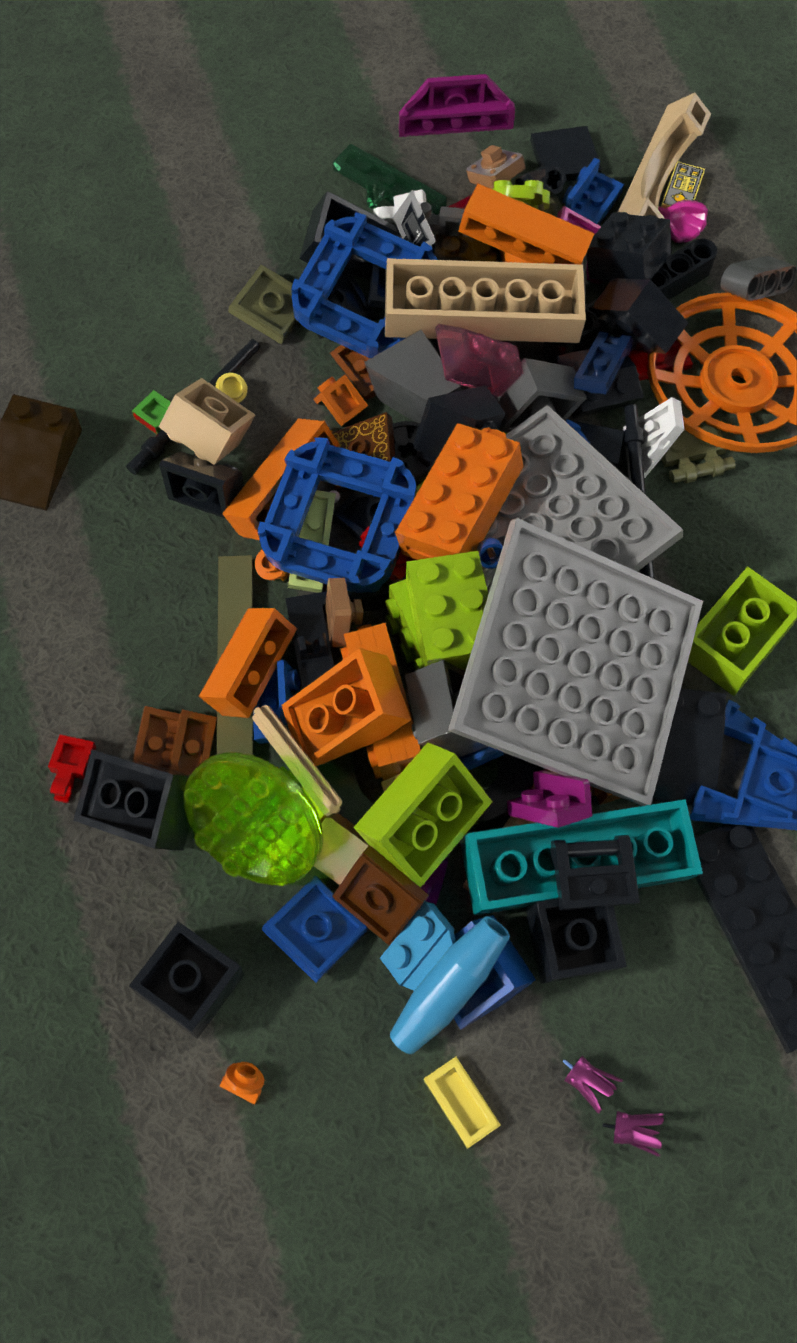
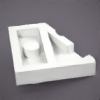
(660, 430)

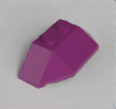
(456, 106)

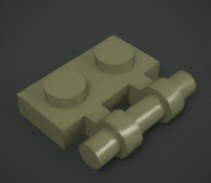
(690, 448)

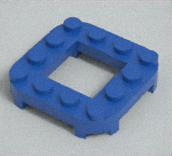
(325, 267)
(315, 561)

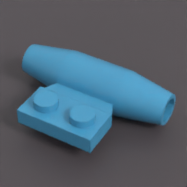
(438, 971)

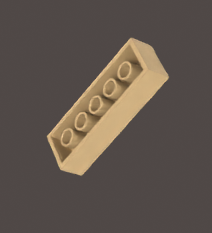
(485, 297)

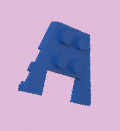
(768, 783)

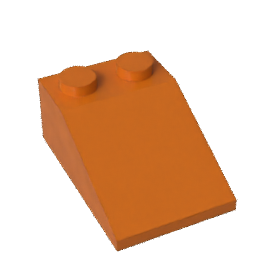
(347, 707)

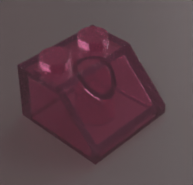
(477, 359)

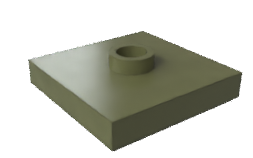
(266, 304)

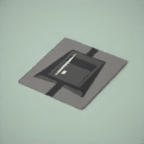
(413, 223)

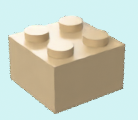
(206, 421)

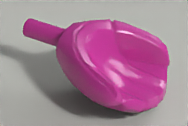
(686, 219)

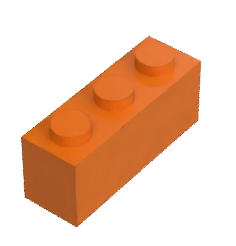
(248, 662)

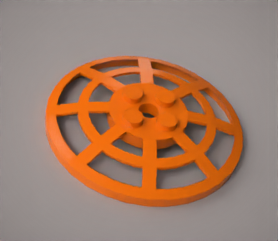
(731, 361)

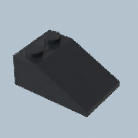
(336, 208)
(692, 746)
(134, 801)

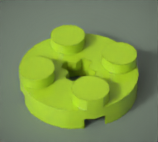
(530, 193)

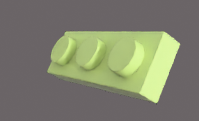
(317, 529)

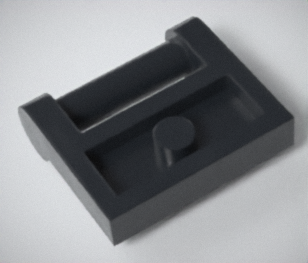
(595, 885)

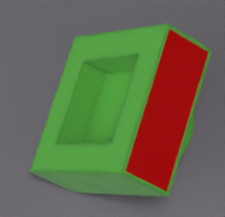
(151, 411)

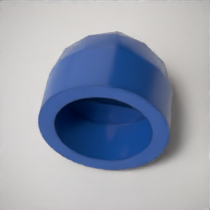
(486, 561)

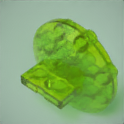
(253, 818)

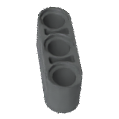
(758, 278)

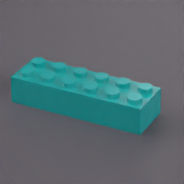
(515, 864)

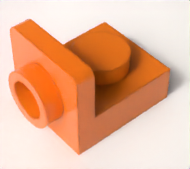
(341, 399)

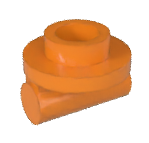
(267, 570)
(244, 1081)

